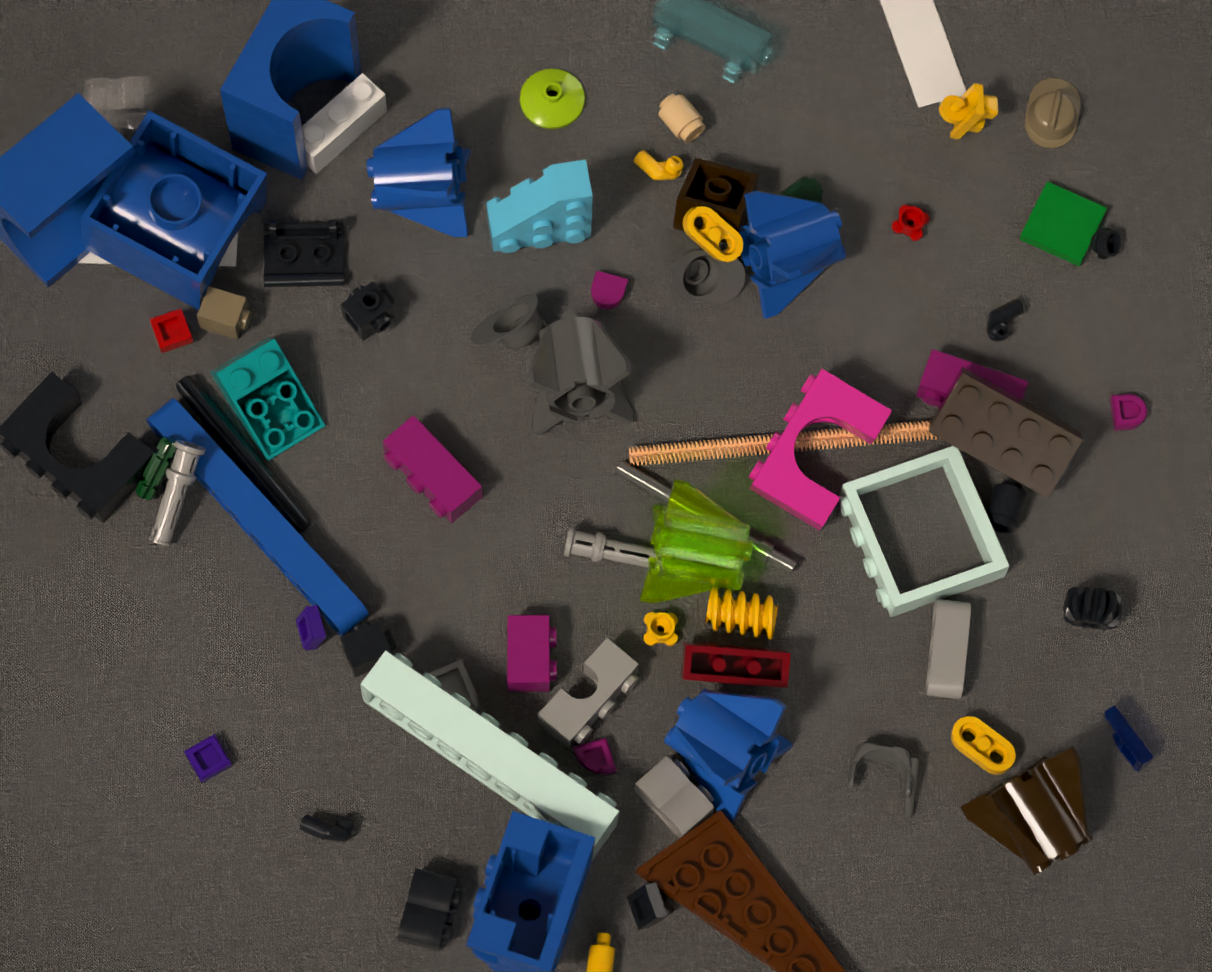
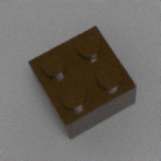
(718, 188)

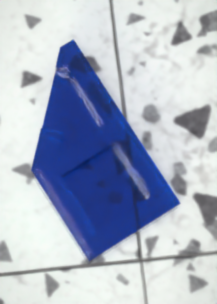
(1128, 740)

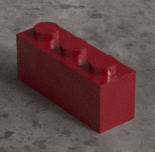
(735, 664)

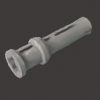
(179, 477)
(599, 542)

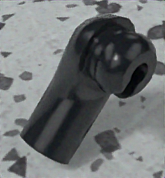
(999, 319)
(323, 830)

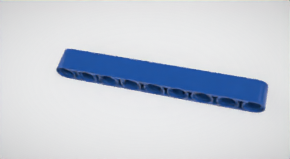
(262, 521)

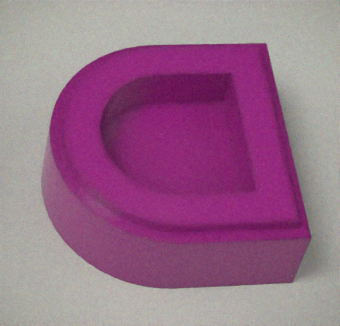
(608, 290)
(1127, 411)

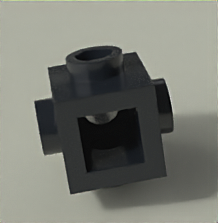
(368, 310)

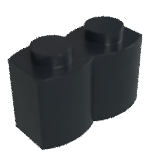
(428, 910)

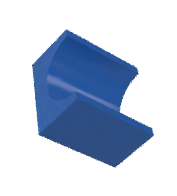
(286, 52)
(51, 182)
(172, 209)

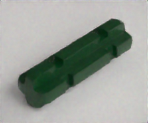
(156, 469)

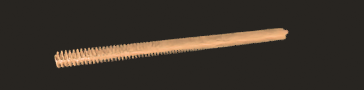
(759, 444)

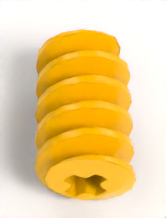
(741, 612)

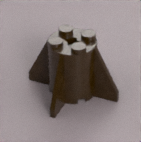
(1037, 811)

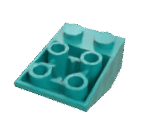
(268, 398)

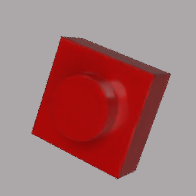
(171, 330)

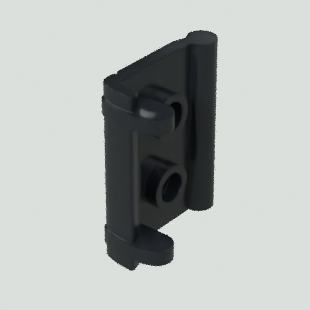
(304, 254)

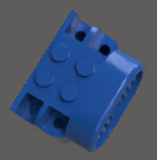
(535, 871)

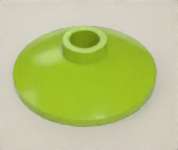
(552, 111)

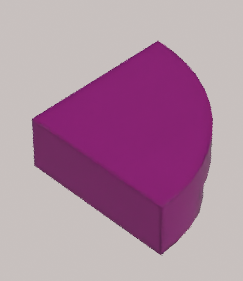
(596, 757)

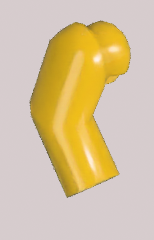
(656, 170)

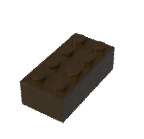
(1005, 432)

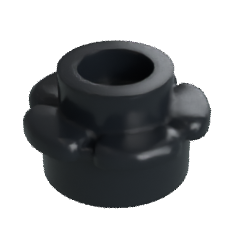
(1106, 243)

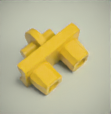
(968, 111)

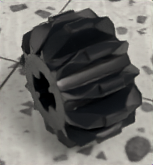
(1092, 608)

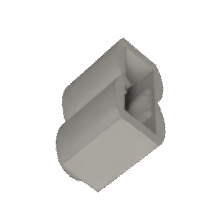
(674, 797)

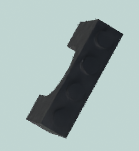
(95, 488)

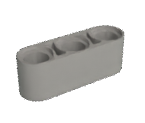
(948, 649)

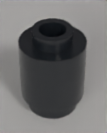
(1006, 506)

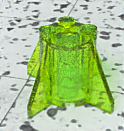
(694, 547)

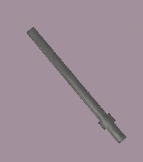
(762, 549)

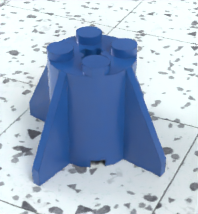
(422, 174)
(788, 245)
(728, 742)

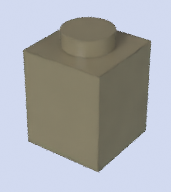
(224, 313)

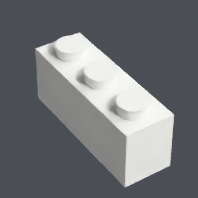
(342, 121)

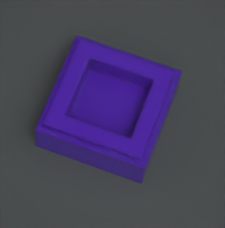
(310, 628)
(208, 758)

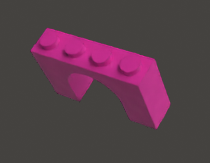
(825, 401)

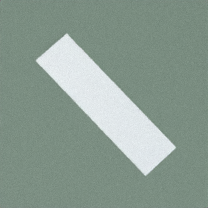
(923, 50)

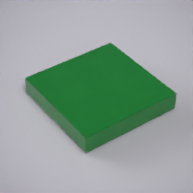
(1062, 223)

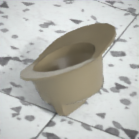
(1052, 113)

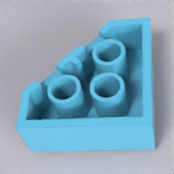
(543, 210)

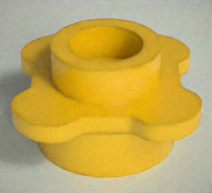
(655, 620)

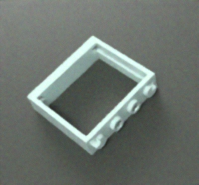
(972, 509)

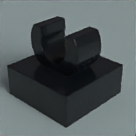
(648, 906)

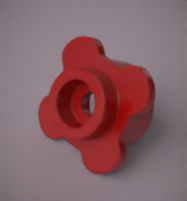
(914, 214)

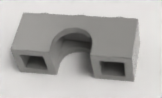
(572, 718)

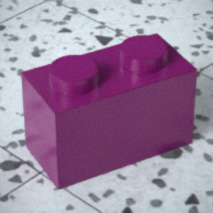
(529, 653)

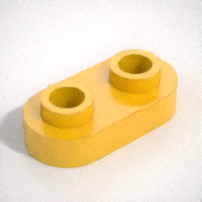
(711, 233)
(984, 744)

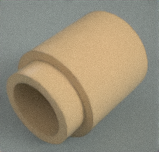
(681, 117)

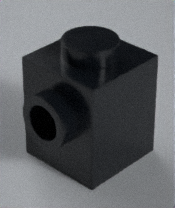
(366, 646)

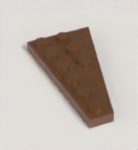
(732, 891)

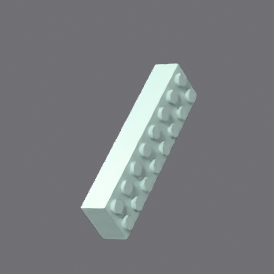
(486, 751)

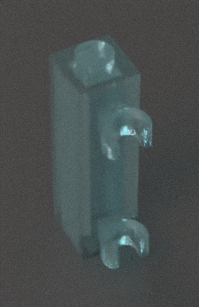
(715, 32)

